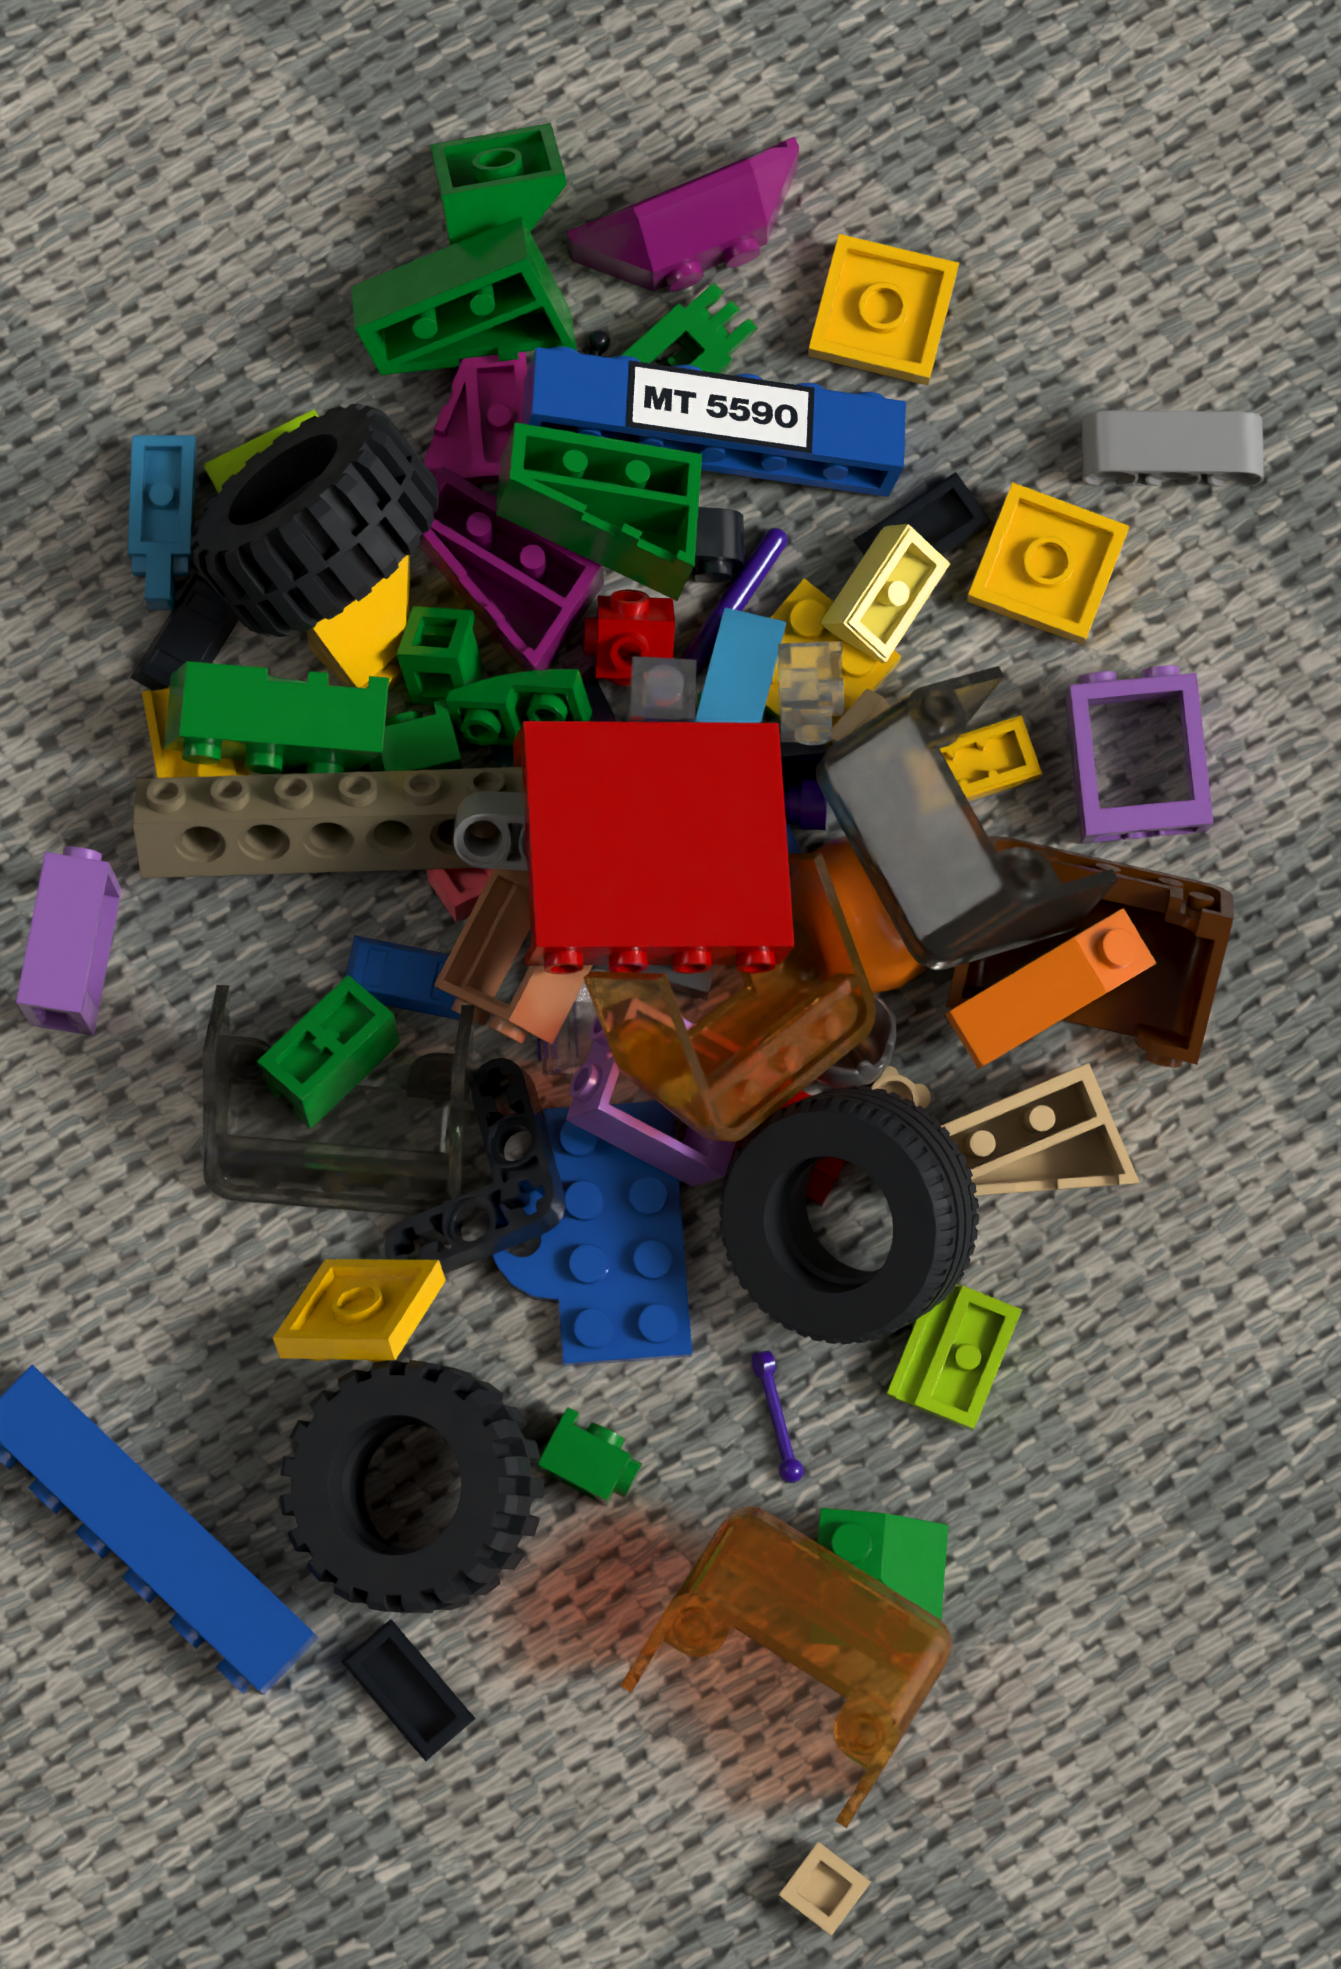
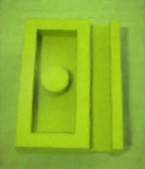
(955, 1356)

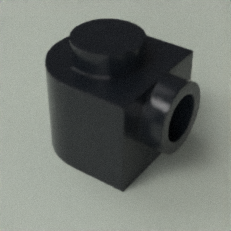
(718, 544)

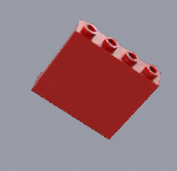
(655, 845)

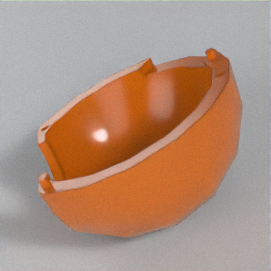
(877, 941)

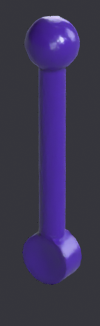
(764, 1367)

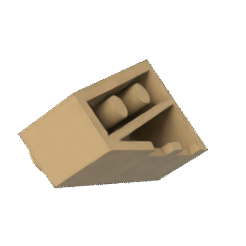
(1044, 1139)

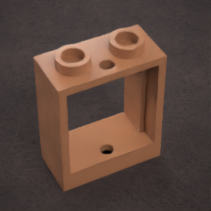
(485, 955)

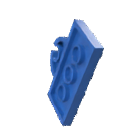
(614, 1253)

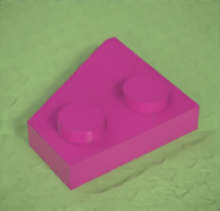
(478, 418)

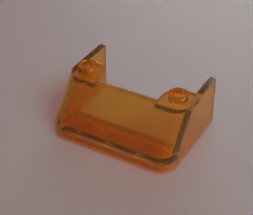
(762, 1039)
(818, 1618)

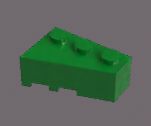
(463, 303)
(605, 501)
(273, 719)

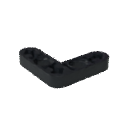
(511, 1179)

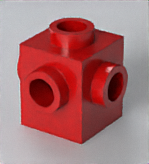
(626, 627)

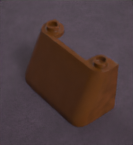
(1181, 925)

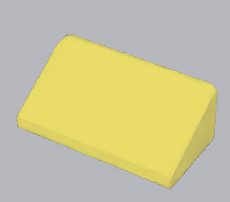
(885, 591)

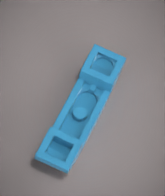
(741, 668)

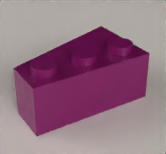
(511, 578)

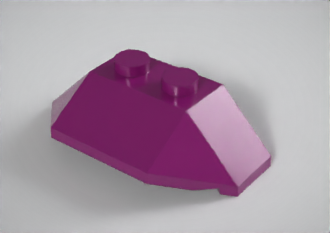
(691, 225)

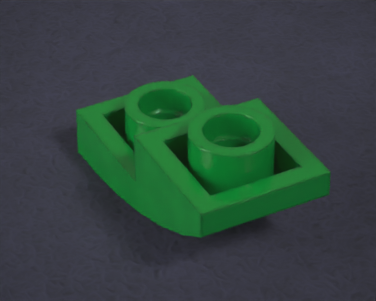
(497, 706)

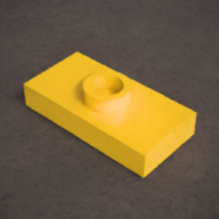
(993, 758)

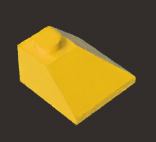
(367, 633)

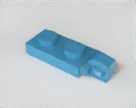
(162, 513)

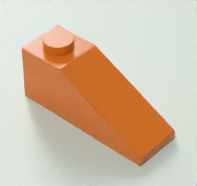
(1050, 988)

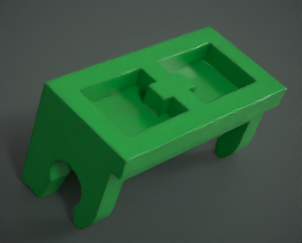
(330, 1050)

